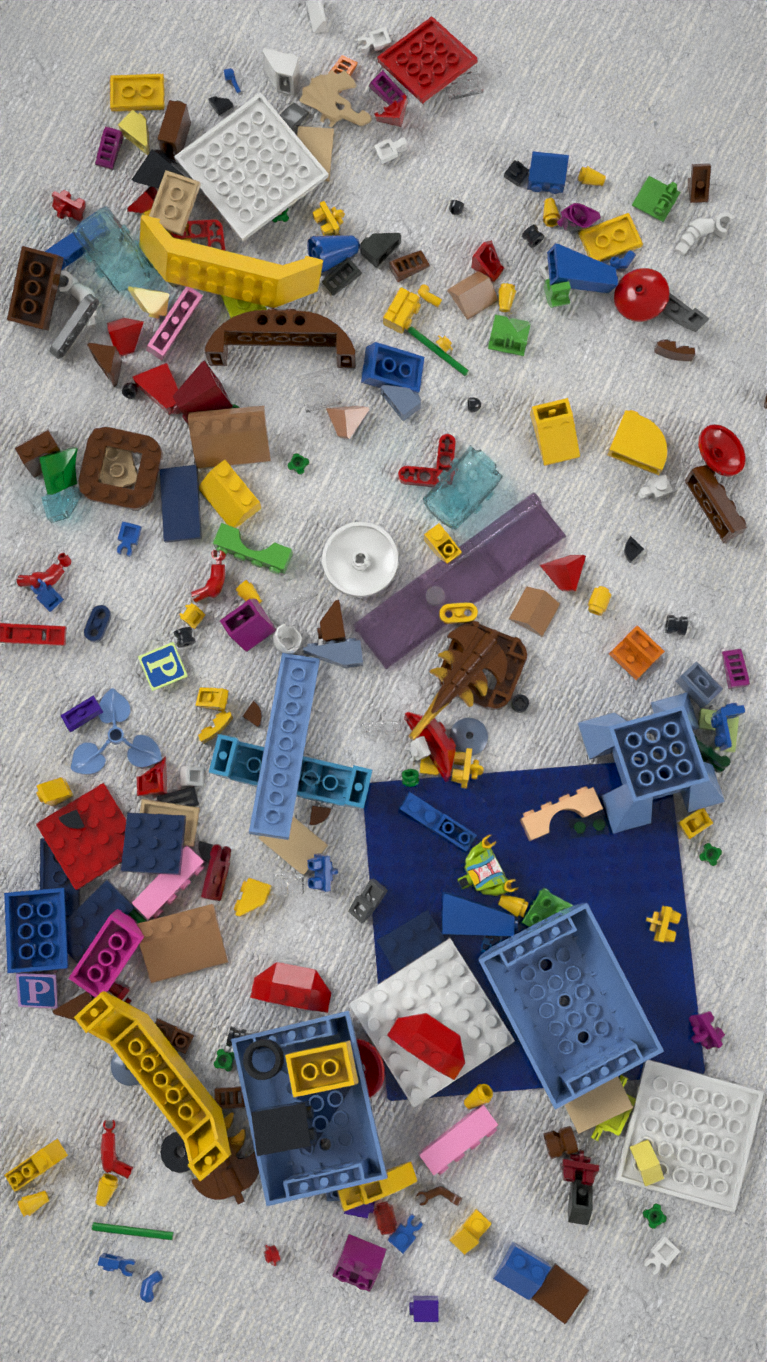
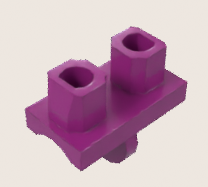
(704, 1031)

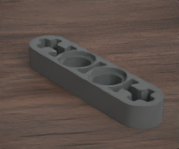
(74, 326)

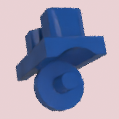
(323, 872)

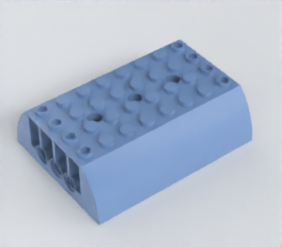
(598, 1004)
(354, 1139)

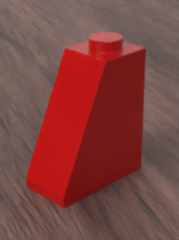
(159, 387)

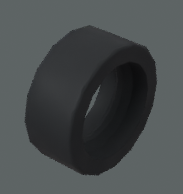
(247, 1059)

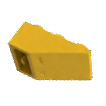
(555, 431)

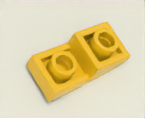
(221, 722)

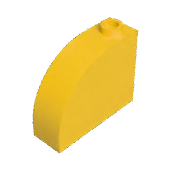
(639, 443)

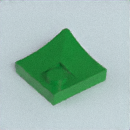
(59, 470)

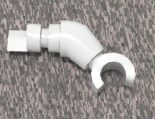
(701, 227)
(78, 291)

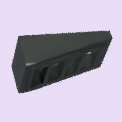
(337, 272)

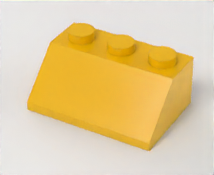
(229, 495)

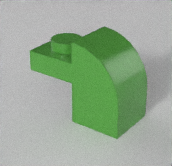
(557, 294)

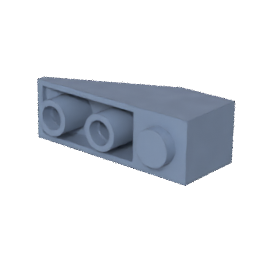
(343, 654)

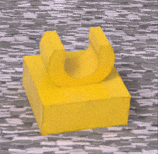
(192, 615)

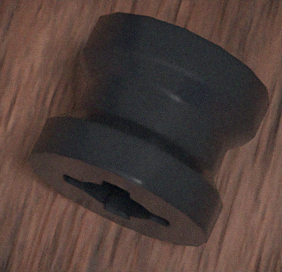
(533, 236)
(184, 637)
(234, 1033)

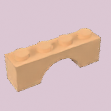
(583, 803)

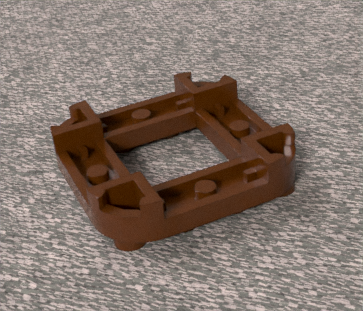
(114, 495)
(516, 659)

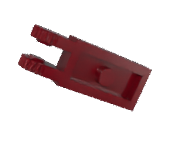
(216, 873)

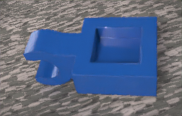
(113, 1262)

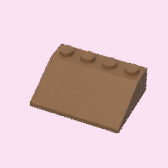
(229, 435)
(182, 943)

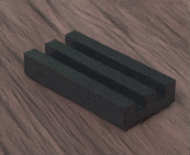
(191, 789)

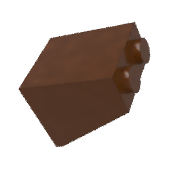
(34, 448)

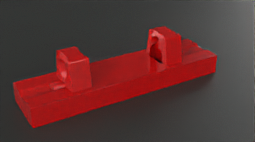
(32, 634)

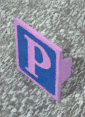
(37, 990)

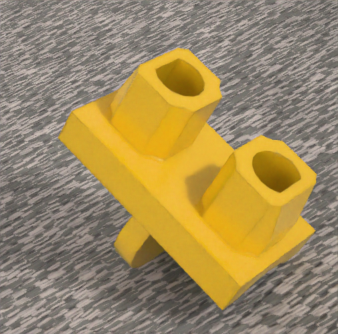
(331, 226)
(464, 759)
(662, 933)

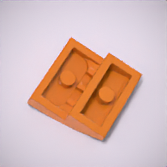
(636, 652)

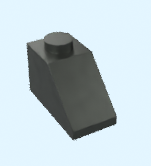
(379, 246)
(580, 1202)

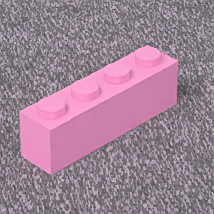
(174, 322)
(165, 887)
(458, 1139)

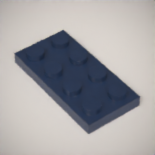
(90, 917)

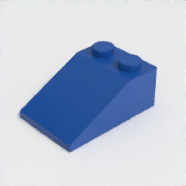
(392, 367)

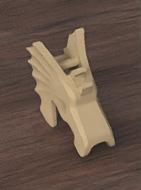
(324, 96)

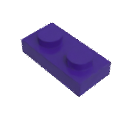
(81, 713)

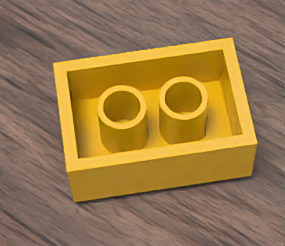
(321, 1069)

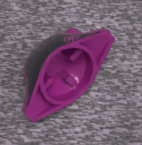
(578, 217)

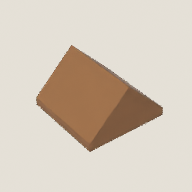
(473, 294)
(534, 610)

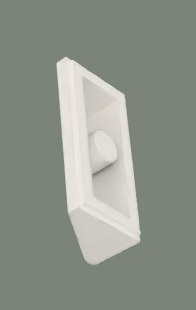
(317, 16)

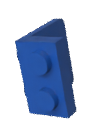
(719, 722)

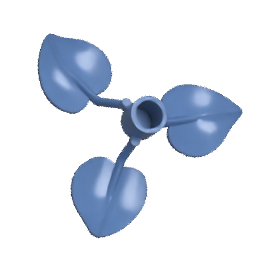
(142, 751)

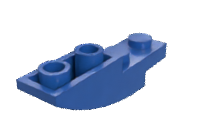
(437, 822)

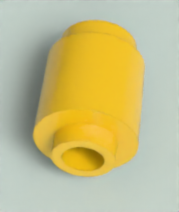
(599, 600)

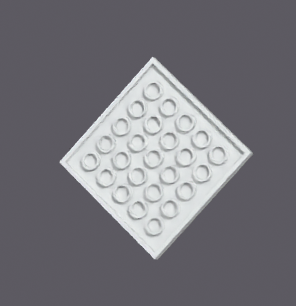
(251, 166)
(447, 991)
(697, 1132)

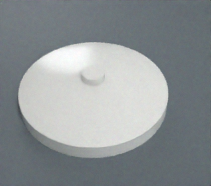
(360, 559)

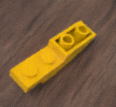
(398, 1179)

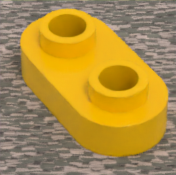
(457, 611)

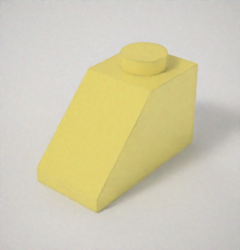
(135, 129)
(150, 301)

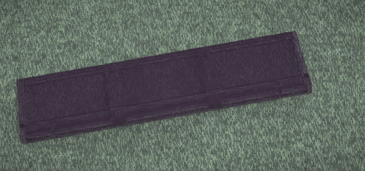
(483, 566)

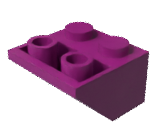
(248, 624)
(359, 1263)

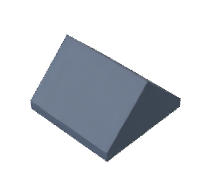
(699, 685)

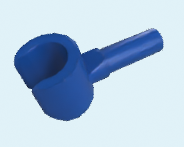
(229, 75)

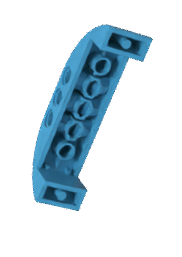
(317, 781)

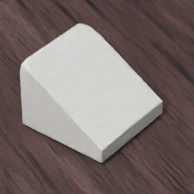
(192, 776)

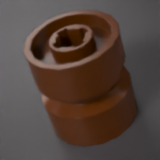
(560, 1142)

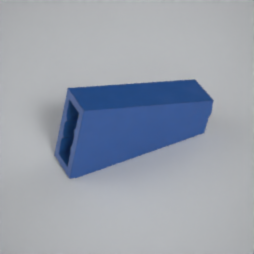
(580, 270)
(470, 917)

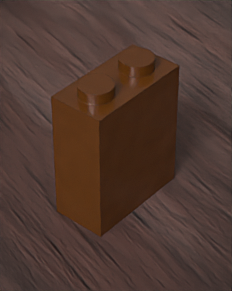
(174, 128)

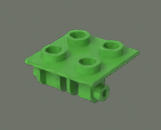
(656, 198)
(506, 338)
(543, 907)

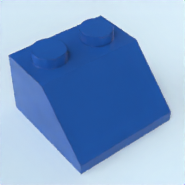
(547, 172)
(522, 1271)

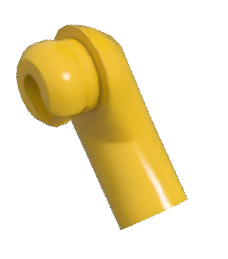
(427, 296)

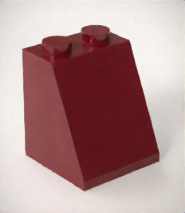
(201, 393)

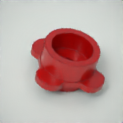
(271, 1254)

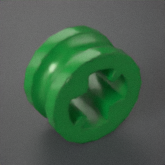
(410, 777)

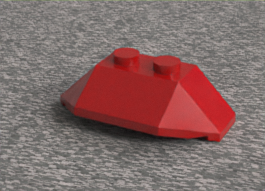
(440, 746)
(292, 987)
(430, 1042)

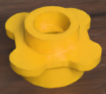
(444, 343)

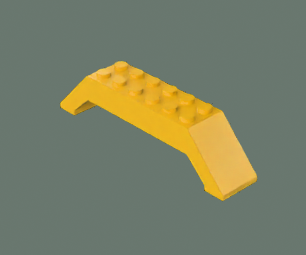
(226, 271)
(163, 1077)

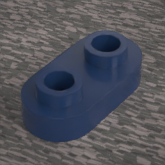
(96, 623)

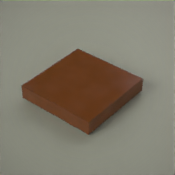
(560, 1293)

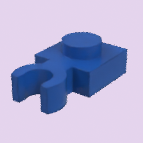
(128, 535)
(47, 595)
(404, 1236)

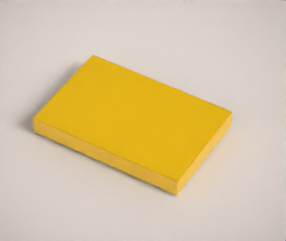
(137, 92)
(610, 238)

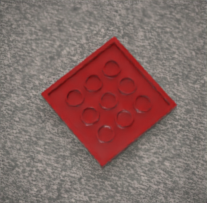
(427, 59)
(89, 850)

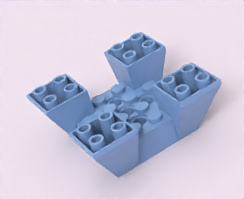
(686, 772)

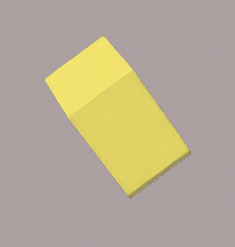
(647, 1162)

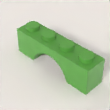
(274, 557)

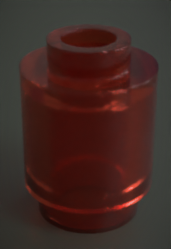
(385, 1218)

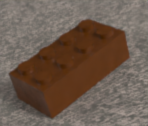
(35, 288)

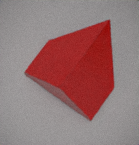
(393, 113)
(144, 201)
(487, 261)
(125, 334)
(565, 571)
(154, 780)

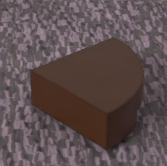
(253, 714)
(319, 815)

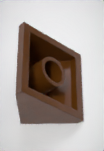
(108, 360)

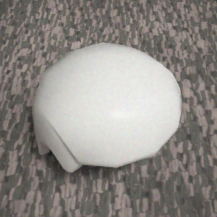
(287, 639)

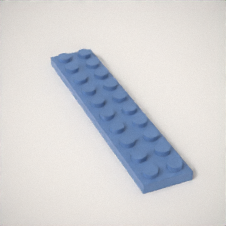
(284, 747)

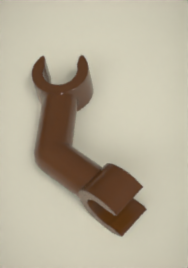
(440, 1190)

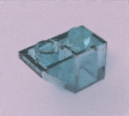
(61, 504)

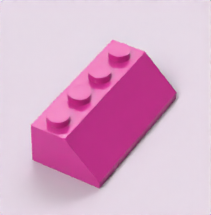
(107, 954)

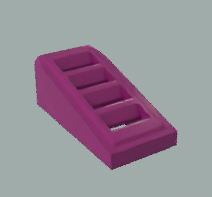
(382, 76)
(109, 136)
(728, 669)

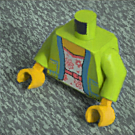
(484, 871)

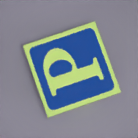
(162, 666)

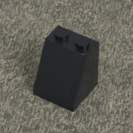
(154, 167)
(283, 1127)

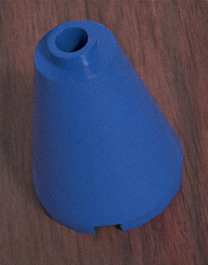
(332, 249)

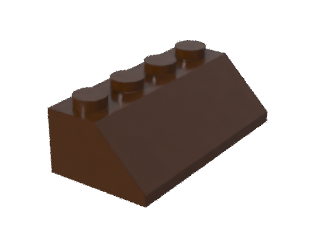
(715, 503)

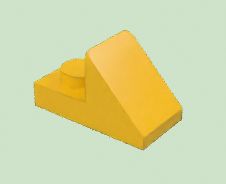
(212, 698)
(695, 823)
(470, 1231)

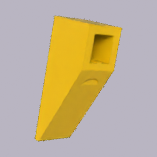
(36, 1165)

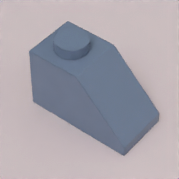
(401, 400)

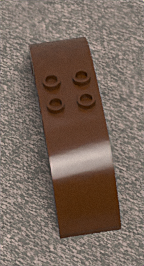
(279, 328)

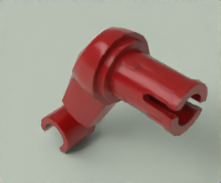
(50, 576)
(215, 582)
(108, 1154)

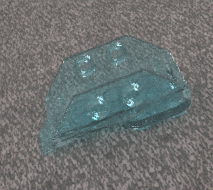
(112, 251)
(463, 488)

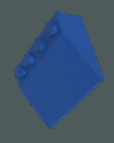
(36, 930)

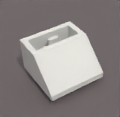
(282, 70)

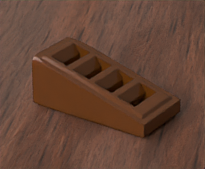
(399, 276)
(227, 1105)

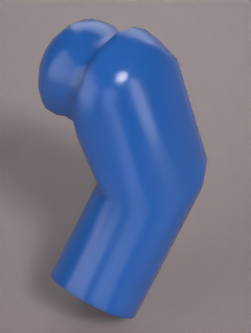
(622, 263)
(147, 1286)

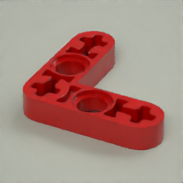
(205, 232)
(433, 472)

